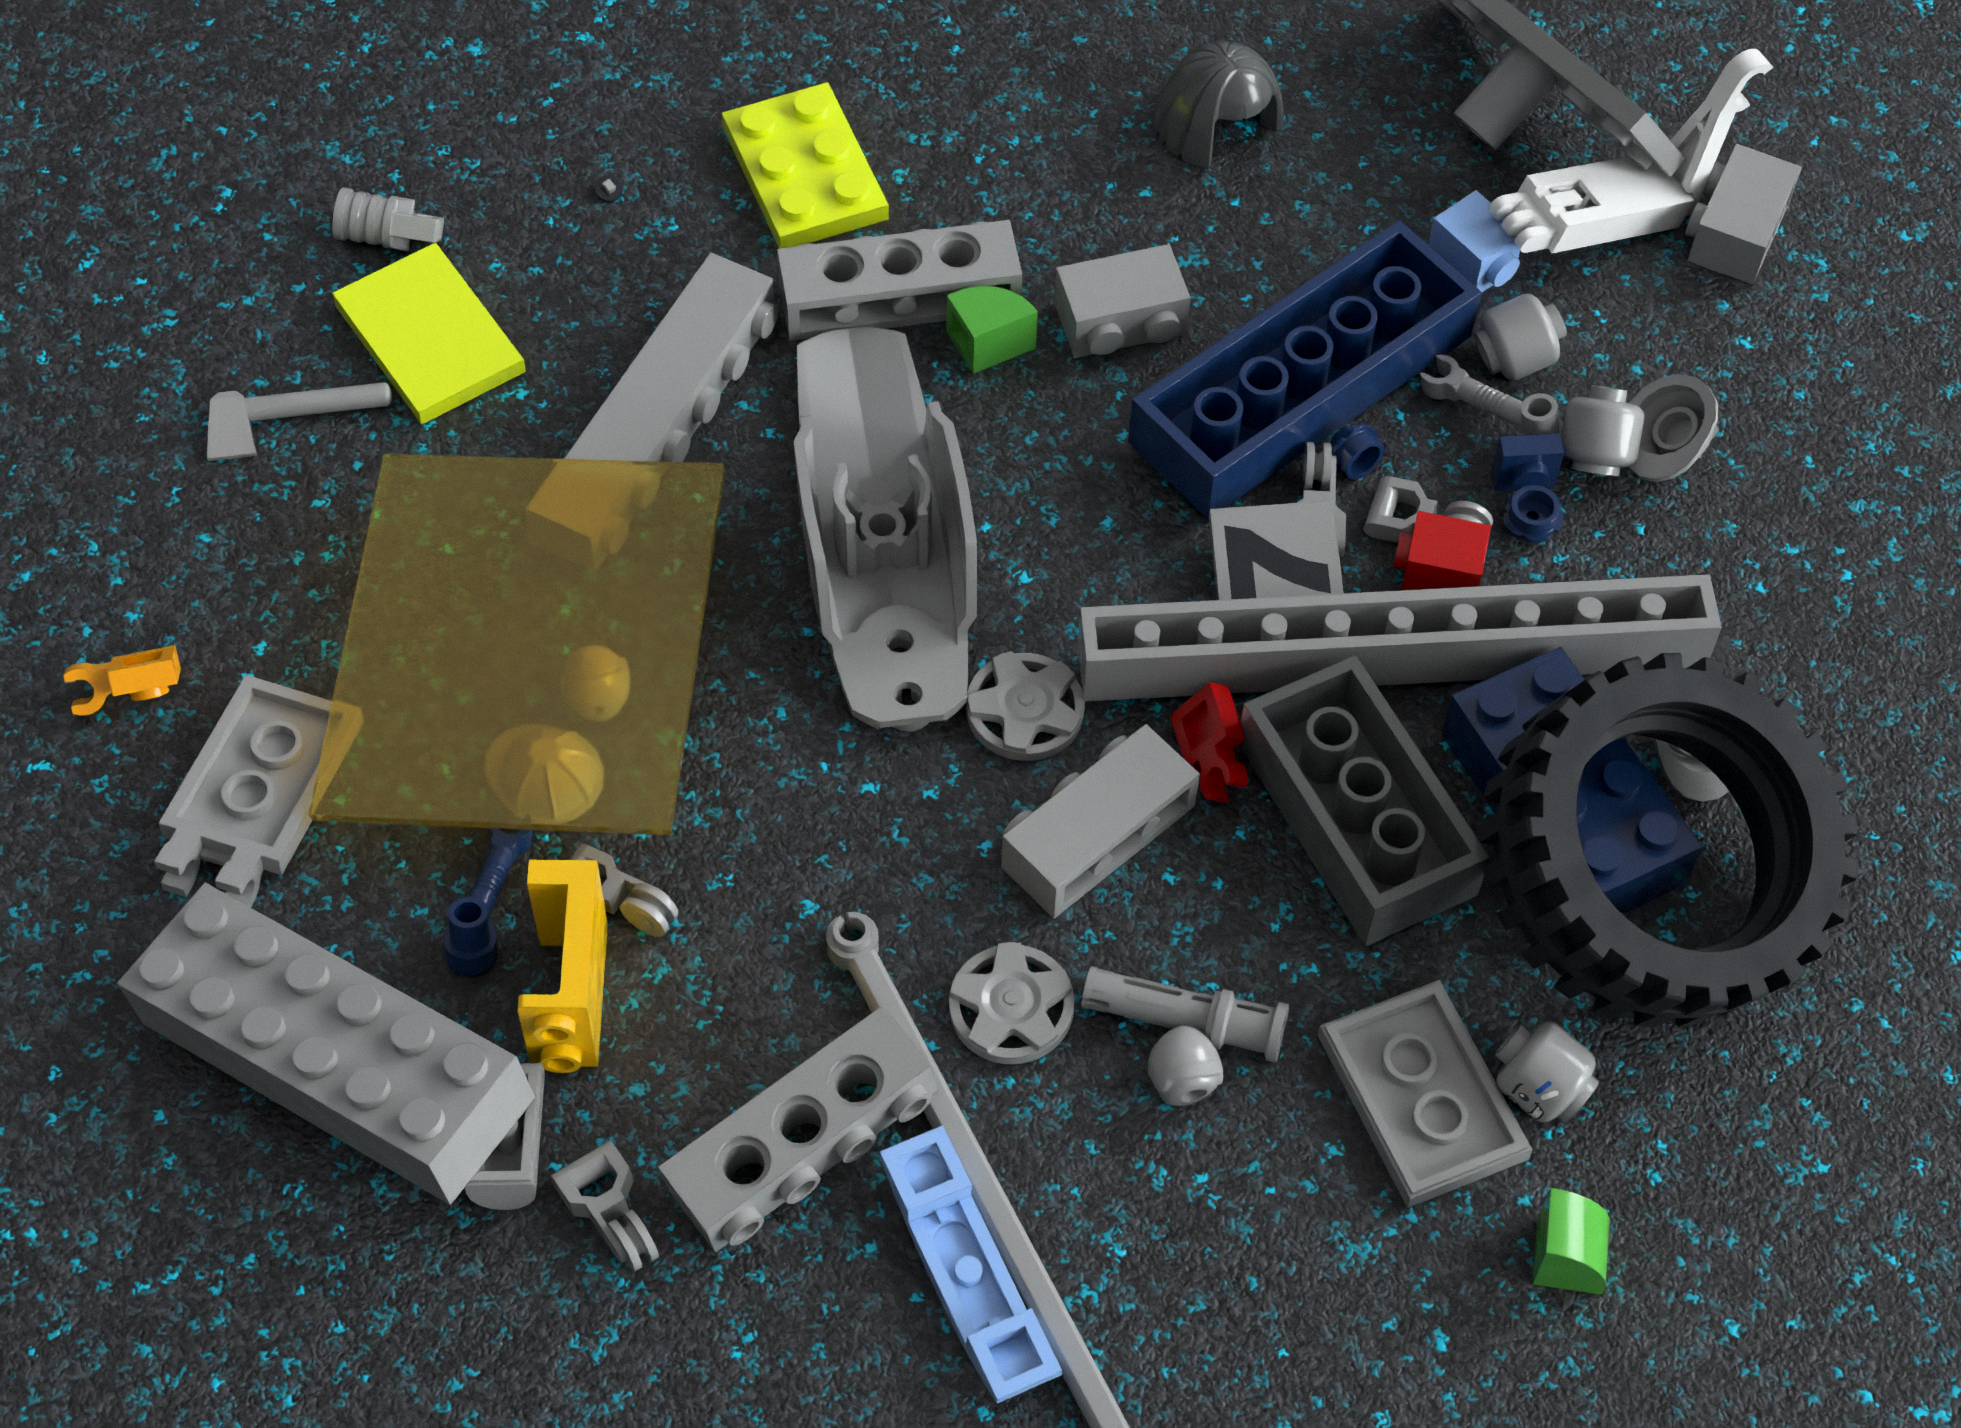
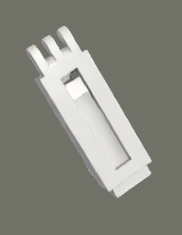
(1617, 196)

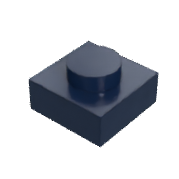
(1527, 461)

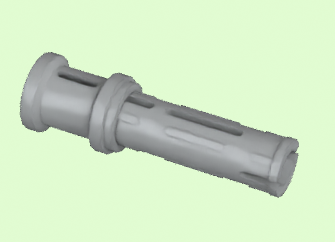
(1218, 1017)

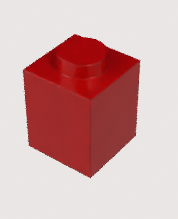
(1442, 553)

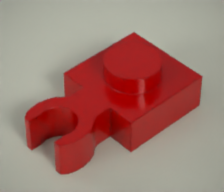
(1206, 736)

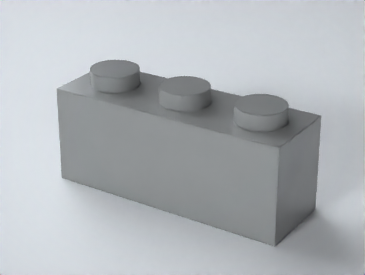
(1098, 819)

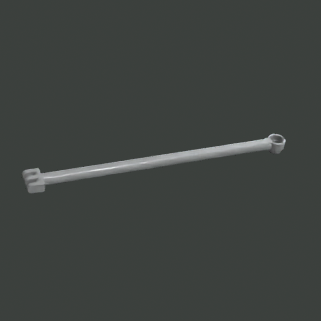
(1006, 1230)

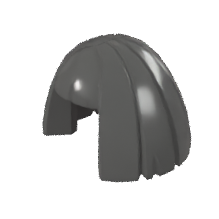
(1211, 85)

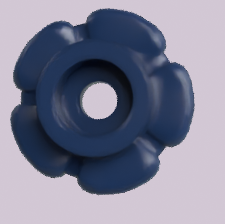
(1357, 450)
(1535, 502)

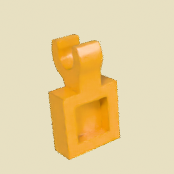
(140, 674)

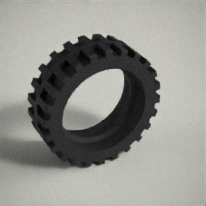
(1767, 770)

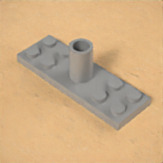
(1531, 71)

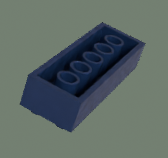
(1303, 368)

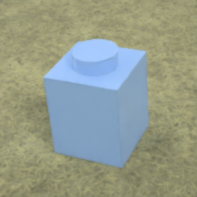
(1475, 242)

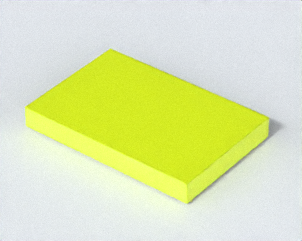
(429, 333)

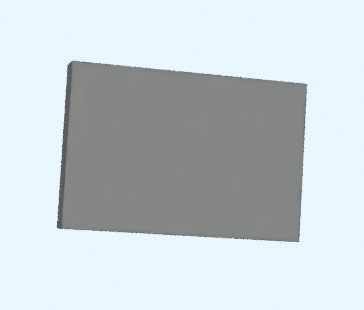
(1424, 1093)

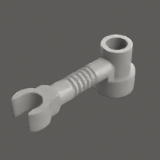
(1530, 417)

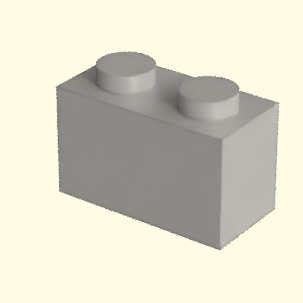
(1743, 212)
(1122, 301)

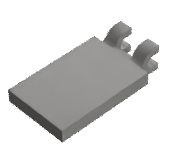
(246, 791)

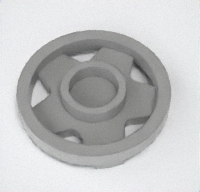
(1025, 705)
(1011, 1003)

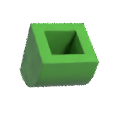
(990, 325)
(1571, 1243)

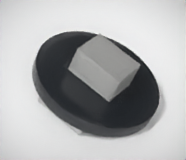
(608, 188)

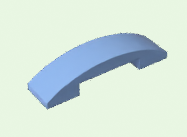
(967, 1267)

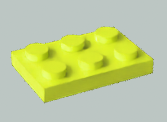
(805, 166)

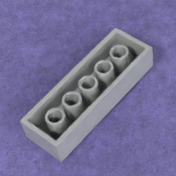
(328, 1042)

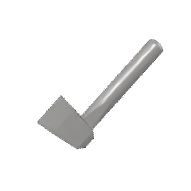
(231, 413)

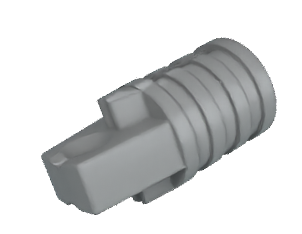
(382, 220)

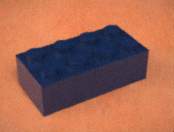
(1624, 818)

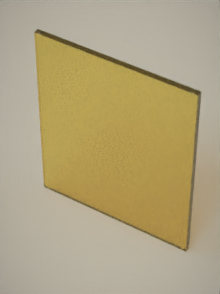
(522, 645)

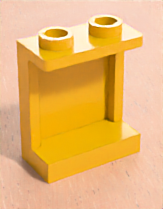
(568, 913)

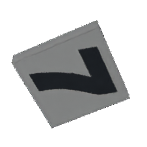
(1275, 550)

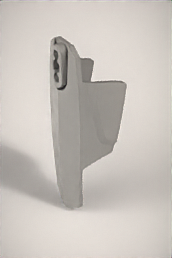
(885, 527)

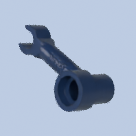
(470, 937)

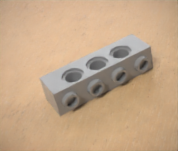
(892, 277)
(757, 1133)

